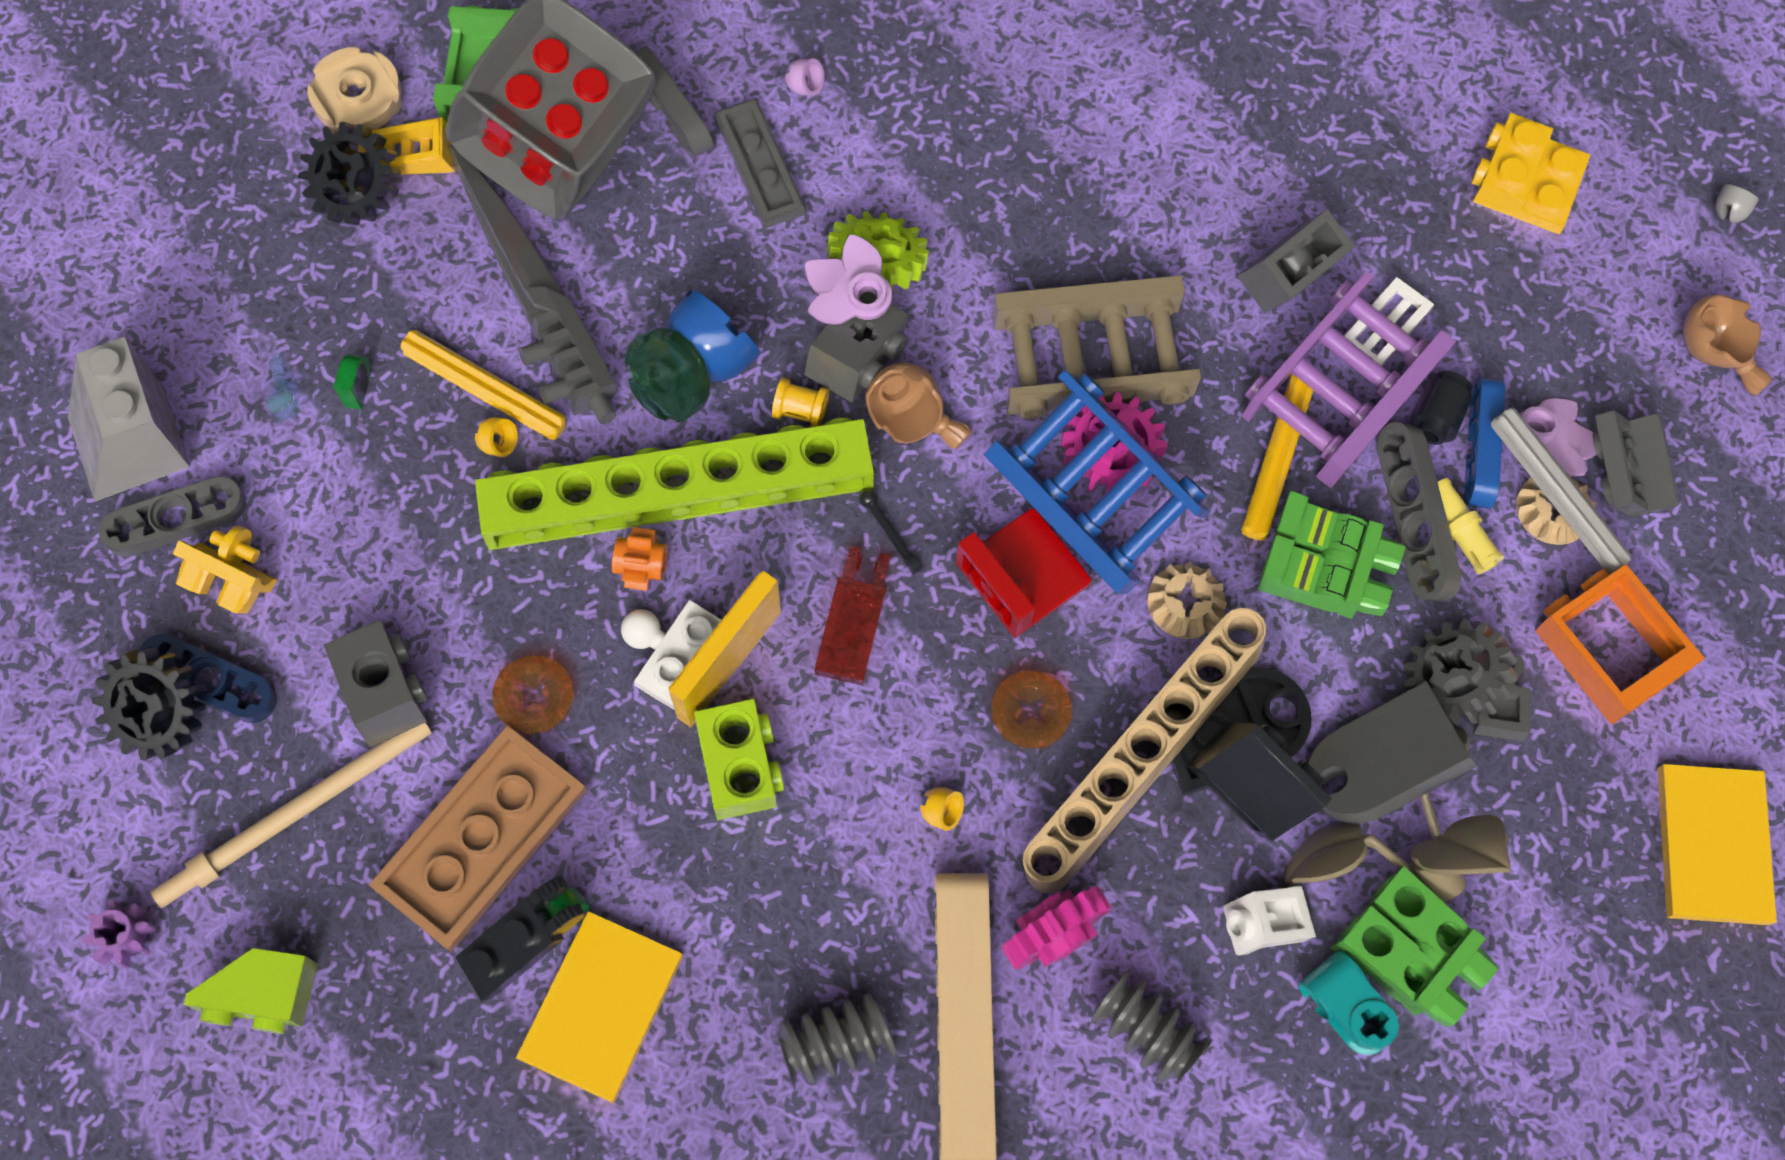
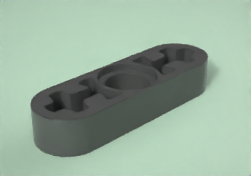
(681, 116)
(141, 540)

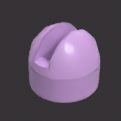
(809, 69)

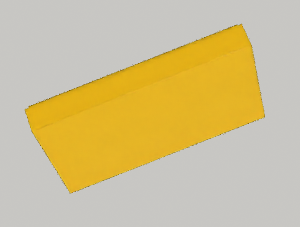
(726, 648)
(1716, 845)
(600, 1007)

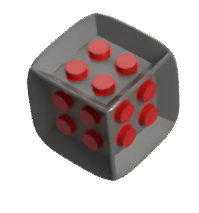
(549, 105)

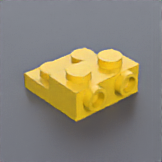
(1529, 174)

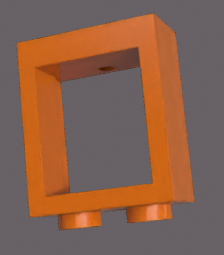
(1648, 619)

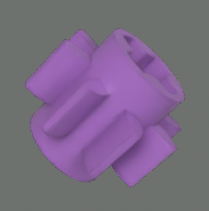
(128, 942)

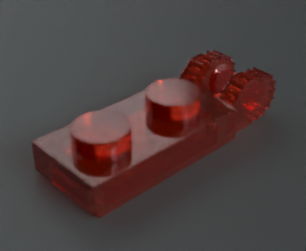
(852, 621)

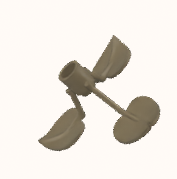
(1467, 847)

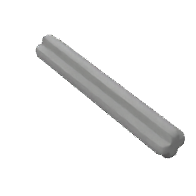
(1561, 490)

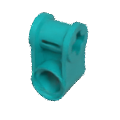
(1347, 1001)

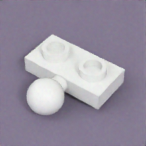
(672, 649)

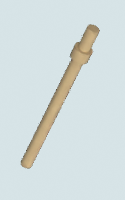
(205, 867)

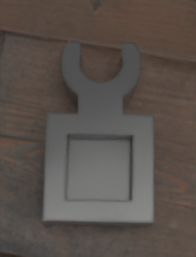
(1512, 715)

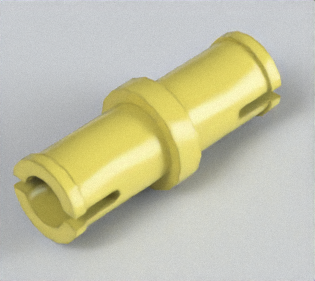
(1467, 531)

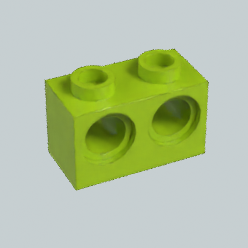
(728, 761)

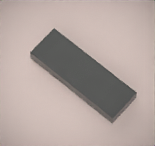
(760, 163)

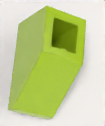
(257, 986)

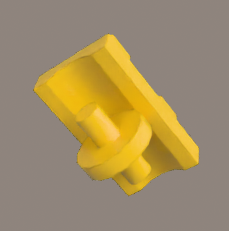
(204, 563)

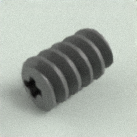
(1150, 1029)
(835, 1039)

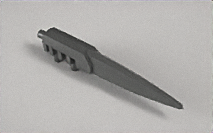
(555, 325)

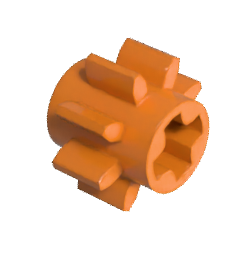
(640, 558)

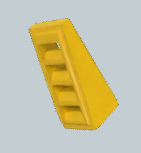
(430, 134)

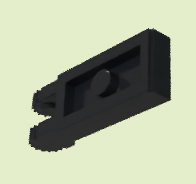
(518, 940)

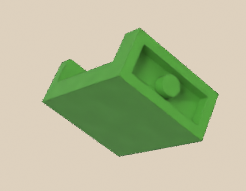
(471, 35)

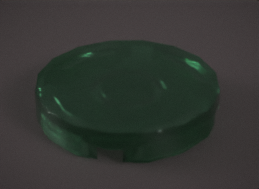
(667, 374)

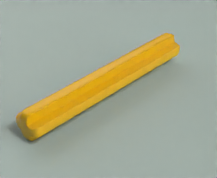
(483, 384)
(1275, 466)

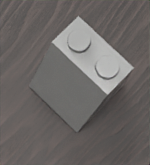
(121, 420)

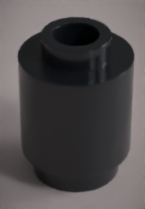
(1442, 407)

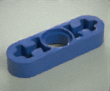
(1484, 463)

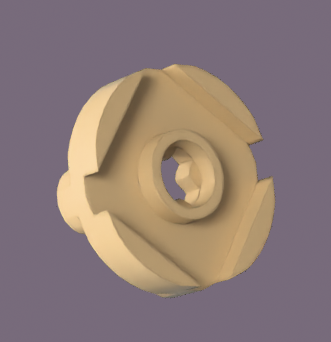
(348, 68)

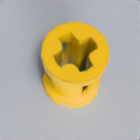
(800, 402)

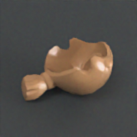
(1724, 337)
(910, 406)

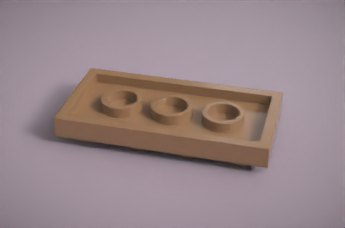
(478, 838)

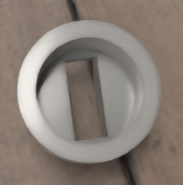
(1736, 201)

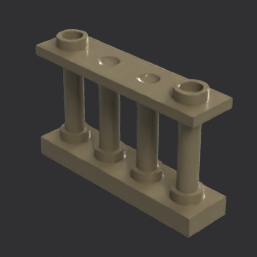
(1110, 305)

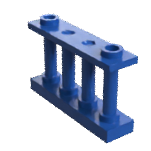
(1084, 528)

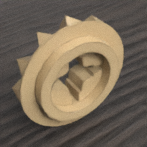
(1536, 513)
(1169, 612)

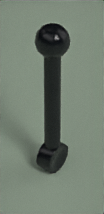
(869, 499)

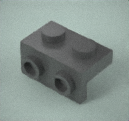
(1636, 463)

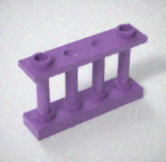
(1365, 418)

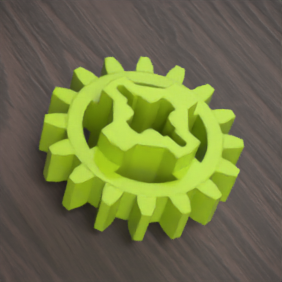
(900, 248)

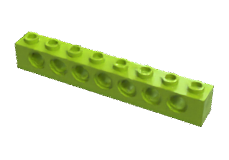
(654, 502)

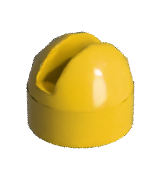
(499, 426)
(937, 803)

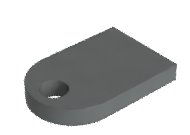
(1390, 757)

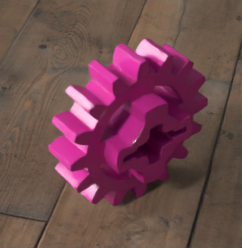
(1087, 425)
(1056, 927)

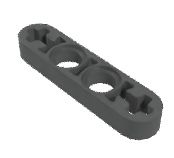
(1411, 514)

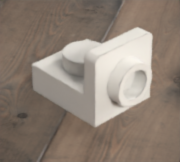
(1268, 919)

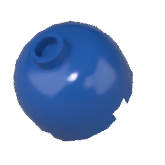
(715, 338)

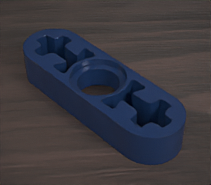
(246, 680)

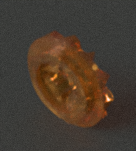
(531, 673)
(1029, 687)

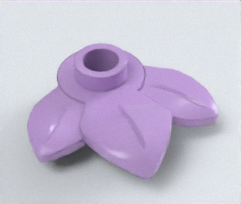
(845, 280)
(1563, 437)

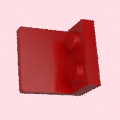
(1022, 571)

